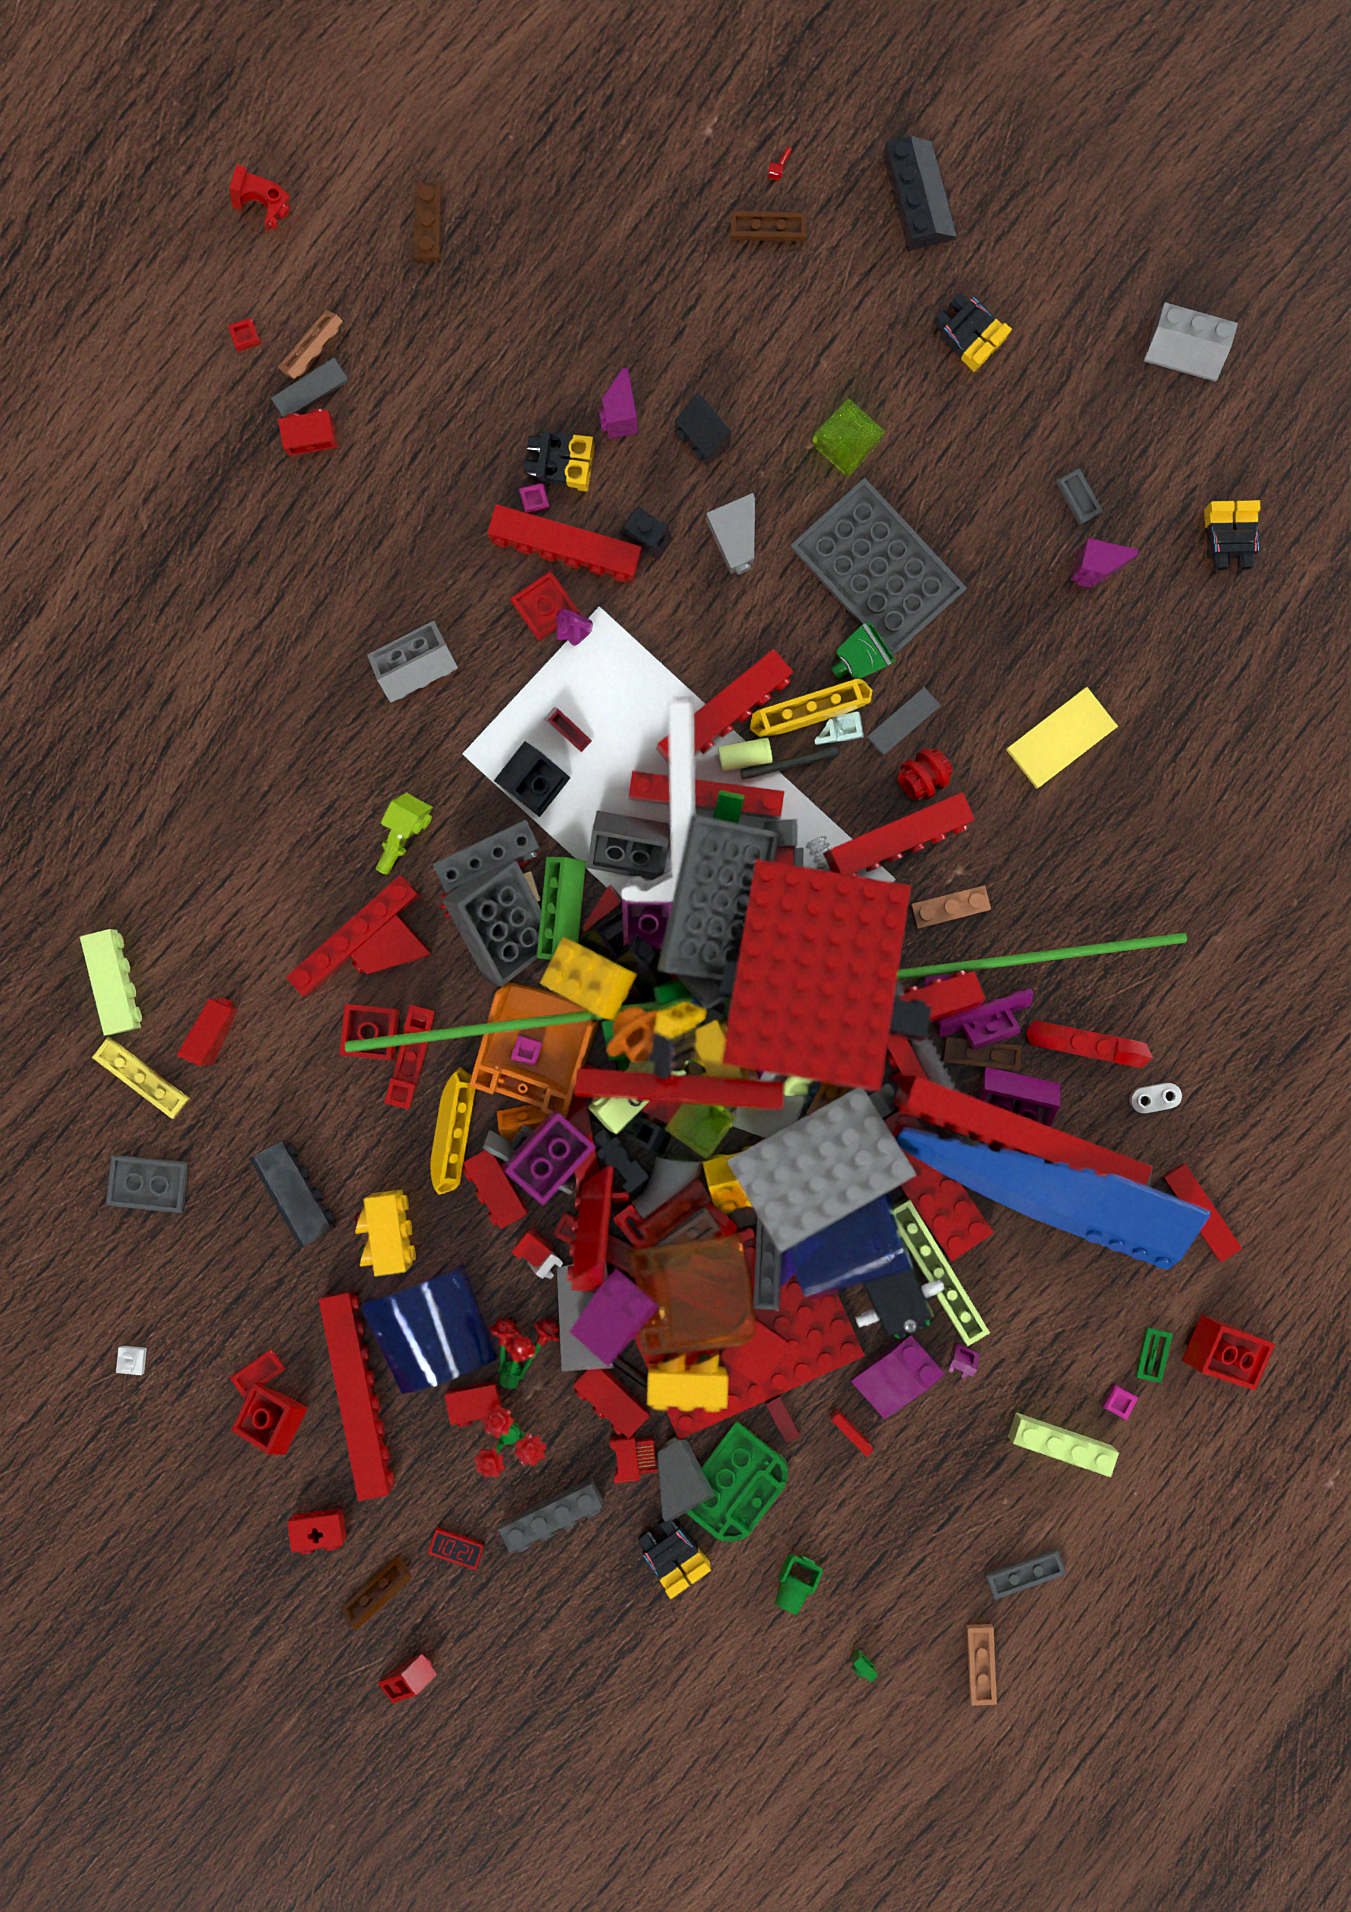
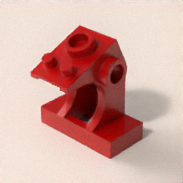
(249, 187)

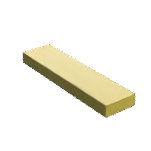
(140, 1077)

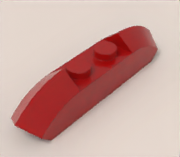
(1088, 1044)
(903, 1058)

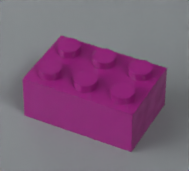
(548, 1157)

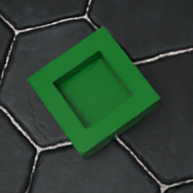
(863, 1666)

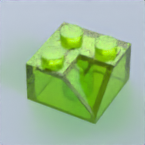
(848, 437)
(700, 1126)

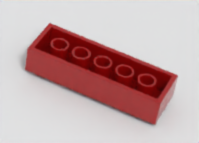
(940, 1199)

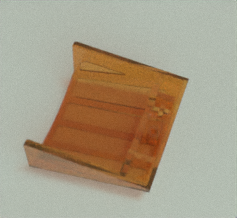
(700, 1293)

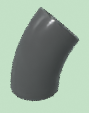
(667, 1177)

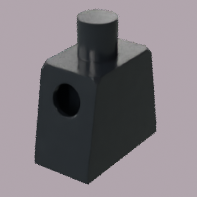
(646, 532)

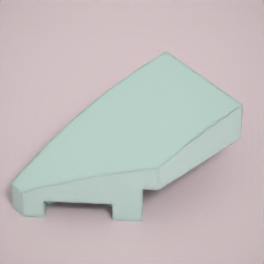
(841, 729)

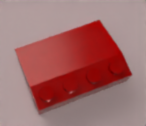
(592, 1232)

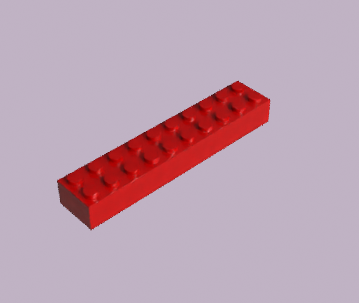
(1010, 1131)

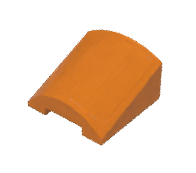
(563, 1050)

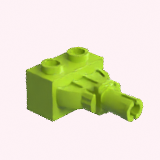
(405, 818)

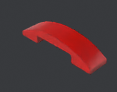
(410, 1059)
(579, 1117)

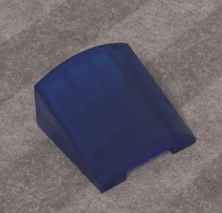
(851, 1251)
(431, 1331)

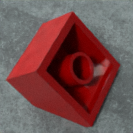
(269, 1420)

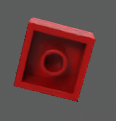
(369, 1022)

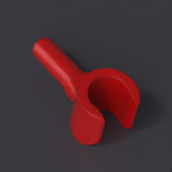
(775, 170)

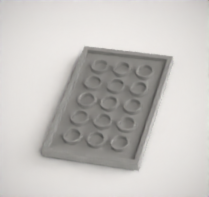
(820, 1169)

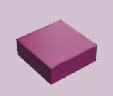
(534, 498)
(526, 1050)
(1120, 1402)

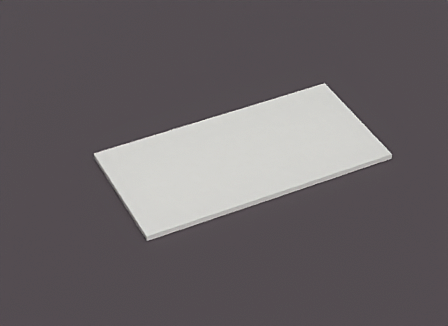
(622, 704)

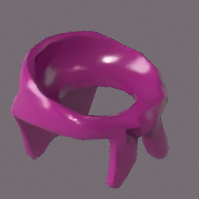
(572, 626)

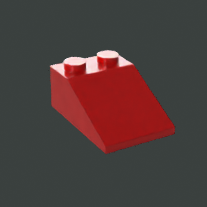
(1228, 1352)

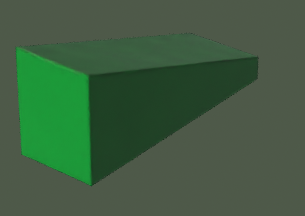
(670, 991)

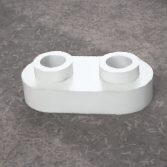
(1156, 1098)

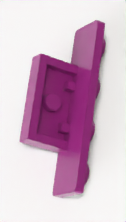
(988, 1022)

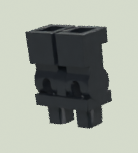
(618, 1157)

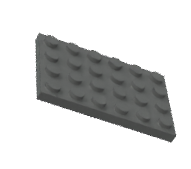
(878, 566)
(713, 895)

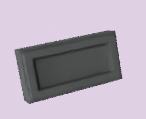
(1079, 496)

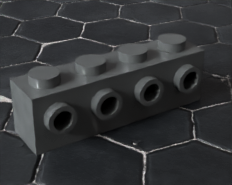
(508, 845)
(550, 1515)

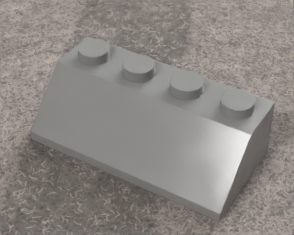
(571, 1305)

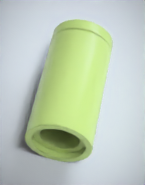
(745, 754)

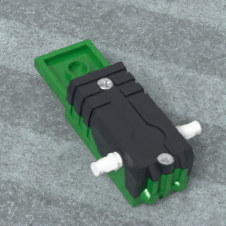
(899, 1303)

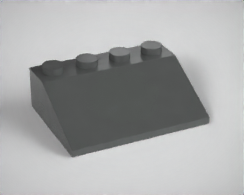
(497, 921)

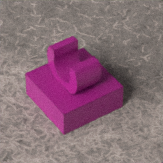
(964, 1360)

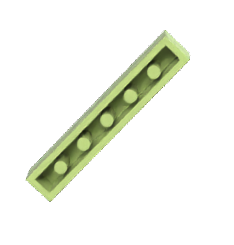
(935, 1267)

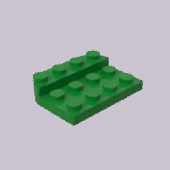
(745, 1484)

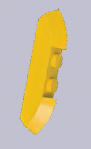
(811, 708)
(452, 1132)

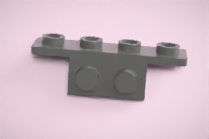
(504, 1149)

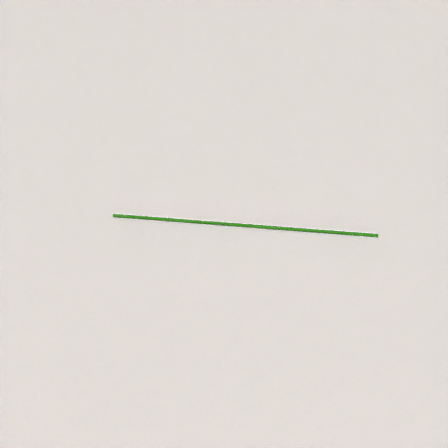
(652, 1006)

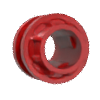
(929, 771)

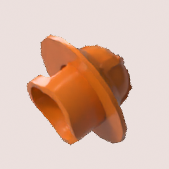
(633, 1034)

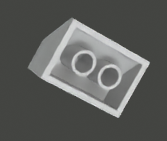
(1190, 341)
(412, 661)

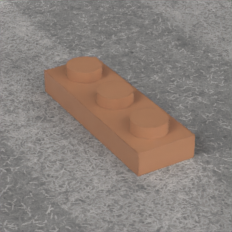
(310, 344)
(950, 907)
(981, 1664)

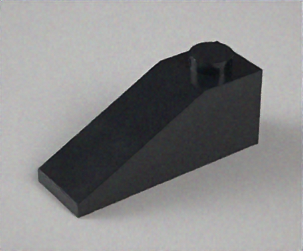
(644, 961)
(644, 1133)

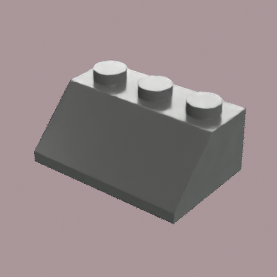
(629, 845)

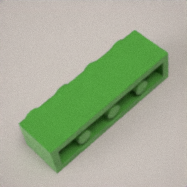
(560, 904)

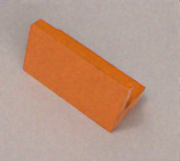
(512, 1119)

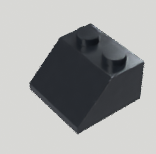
(702, 430)
(532, 778)

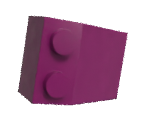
(613, 1317)
(897, 1376)

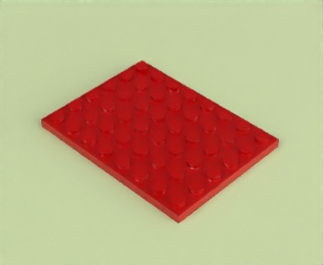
(816, 975)
(819, 1344)

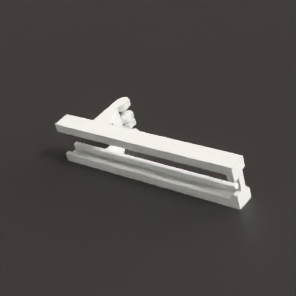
(682, 803)

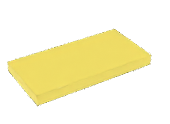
(1061, 737)

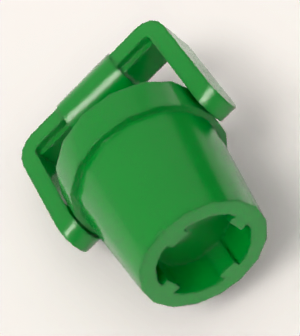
(792, 1590)

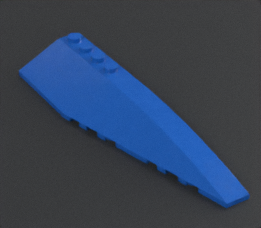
(1088, 1205)

